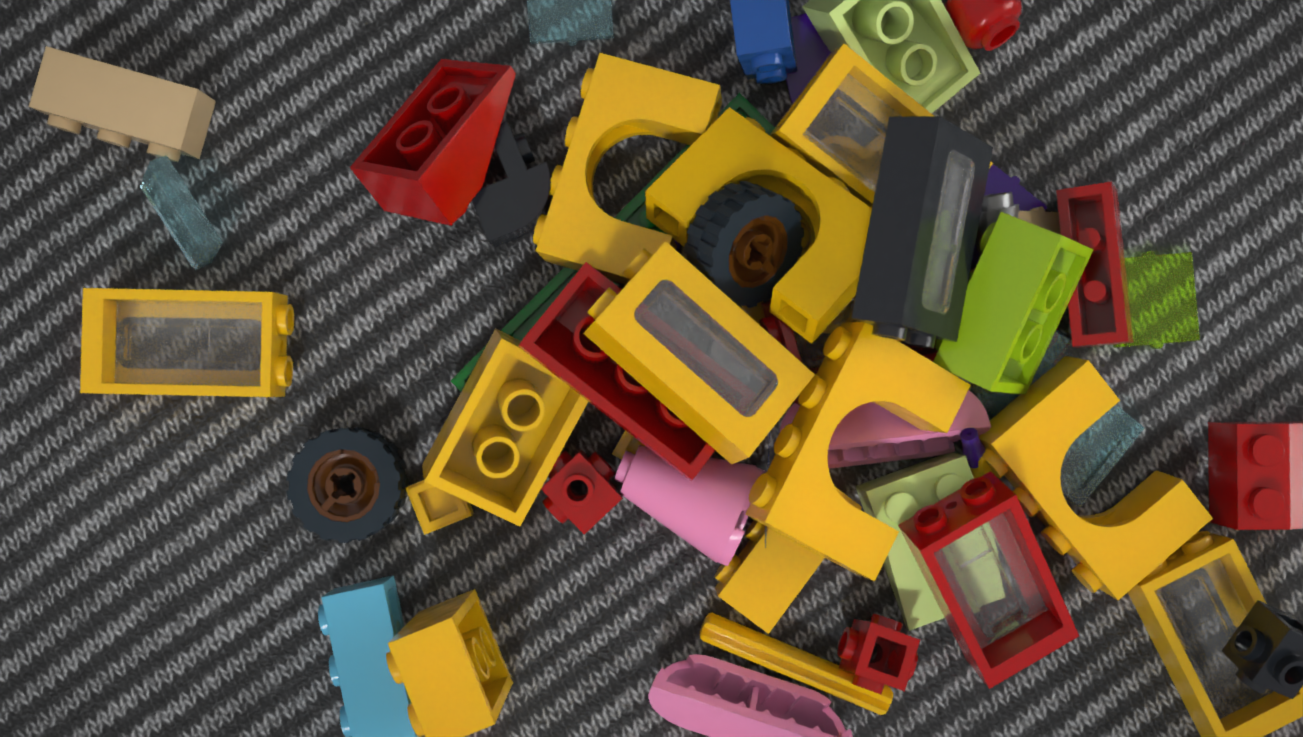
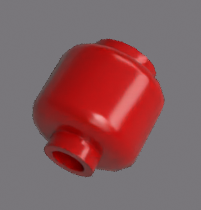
(985, 22)

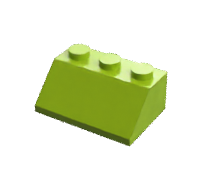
(1013, 304)

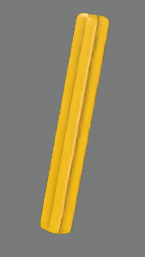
(791, 662)

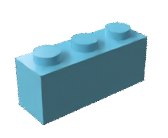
(360, 625)

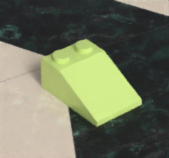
(903, 40)
(897, 499)

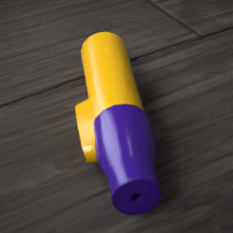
(974, 450)

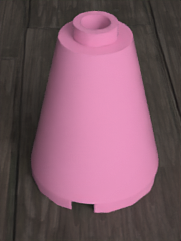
(700, 511)

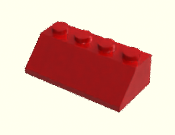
(571, 356)

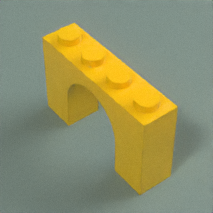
(618, 103)
(742, 151)
(1029, 447)
(797, 489)

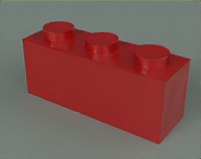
(1101, 300)

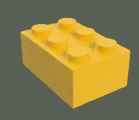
(503, 432)
(450, 668)

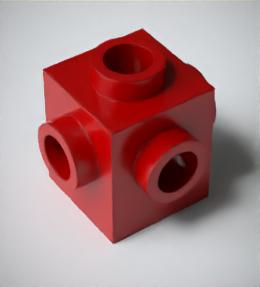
(586, 508)
(894, 659)

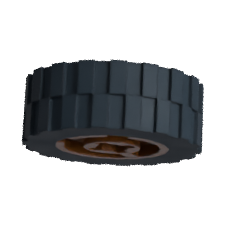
(745, 241)
(317, 489)

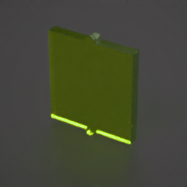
(1161, 299)

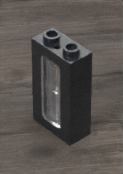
(922, 231)

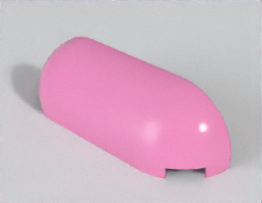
(877, 436)
(739, 702)

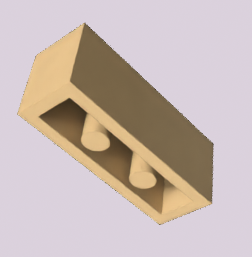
(121, 105)

